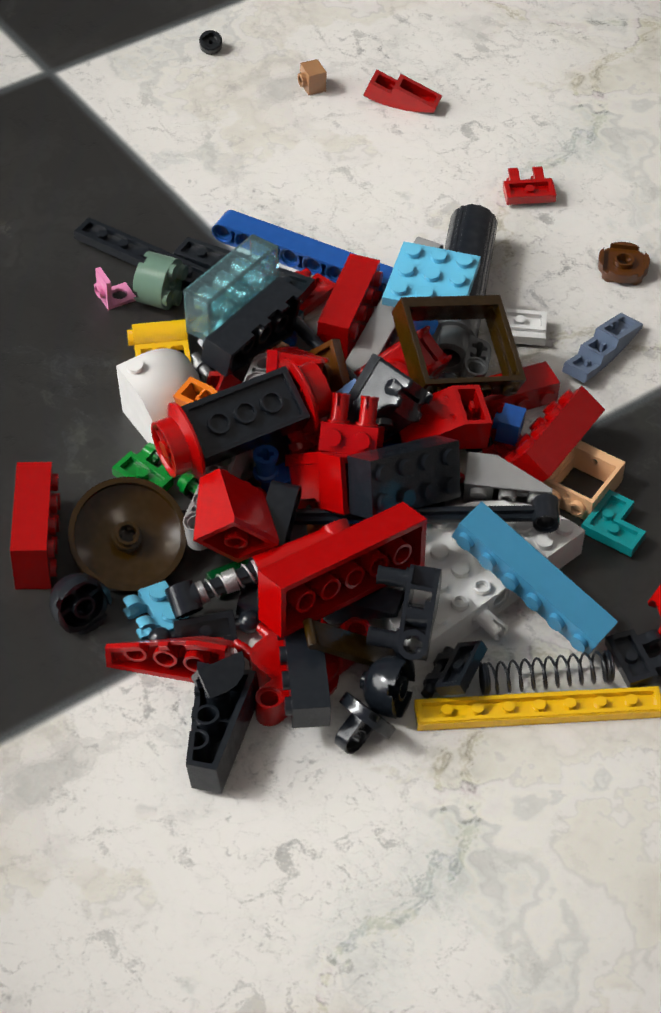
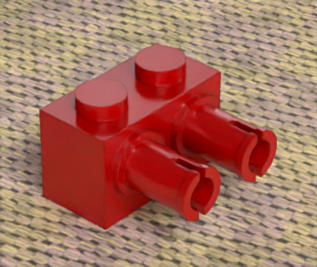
(346, 437)

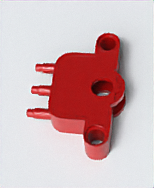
(265, 661)

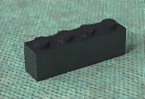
(305, 681)

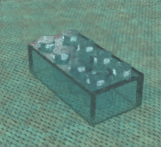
(229, 285)

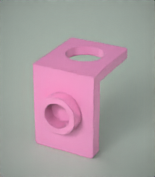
(104, 291)

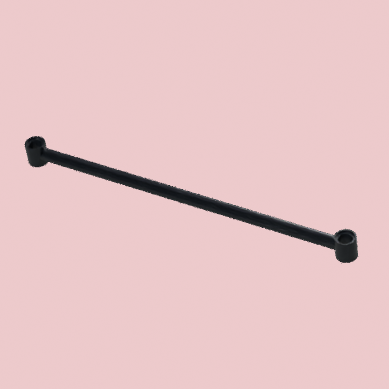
(543, 514)

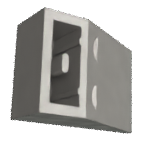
(497, 479)

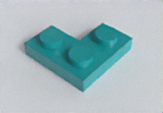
(608, 524)

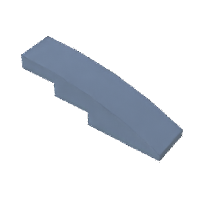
(603, 347)

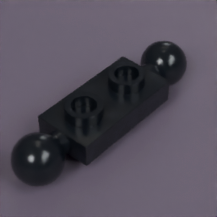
(214, 625)

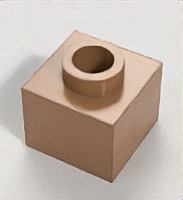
(312, 77)

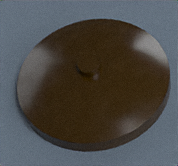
(127, 534)

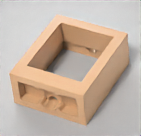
(607, 469)

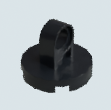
(359, 725)

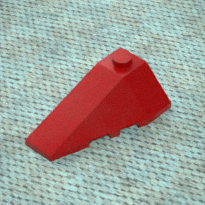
(167, 657)

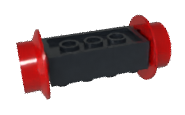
(242, 418)

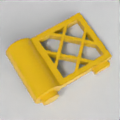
(159, 335)

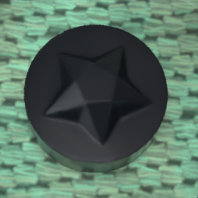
(210, 42)

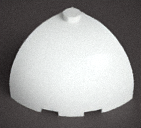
(149, 385)

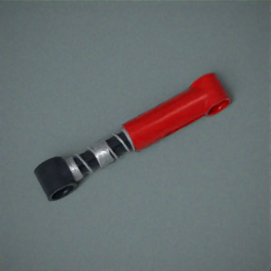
(189, 597)

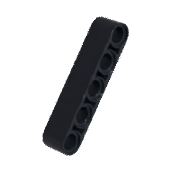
(283, 504)

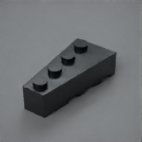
(254, 328)
(219, 732)

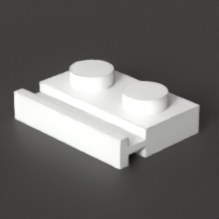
(527, 326)

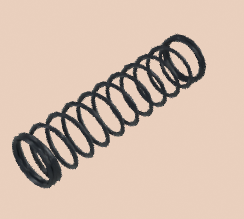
(485, 680)

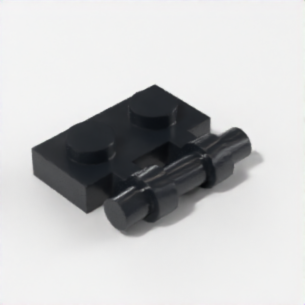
(454, 669)

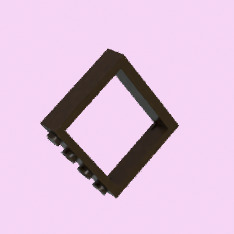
(460, 308)

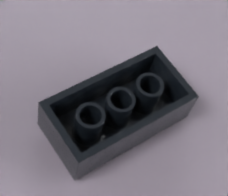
(407, 472)

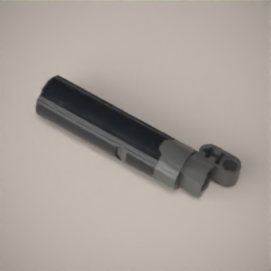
(470, 232)

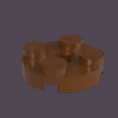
(614, 271)

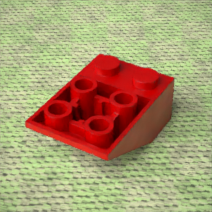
(456, 414)

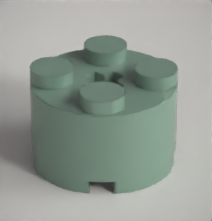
(159, 280)

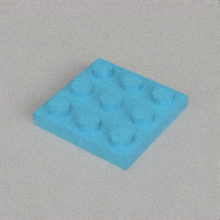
(430, 273)

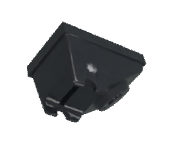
(398, 396)

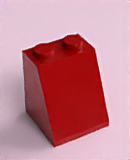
(233, 517)

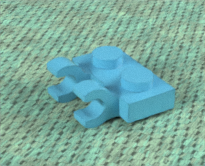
(155, 603)

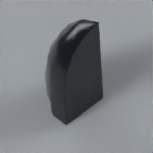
(220, 676)

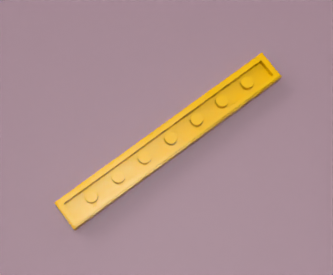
(537, 708)

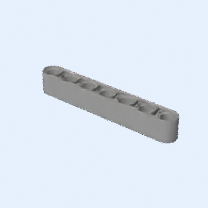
(380, 330)

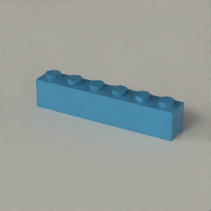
(534, 579)

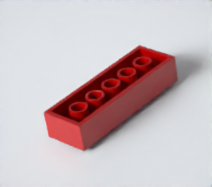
(339, 568)

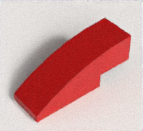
(401, 93)

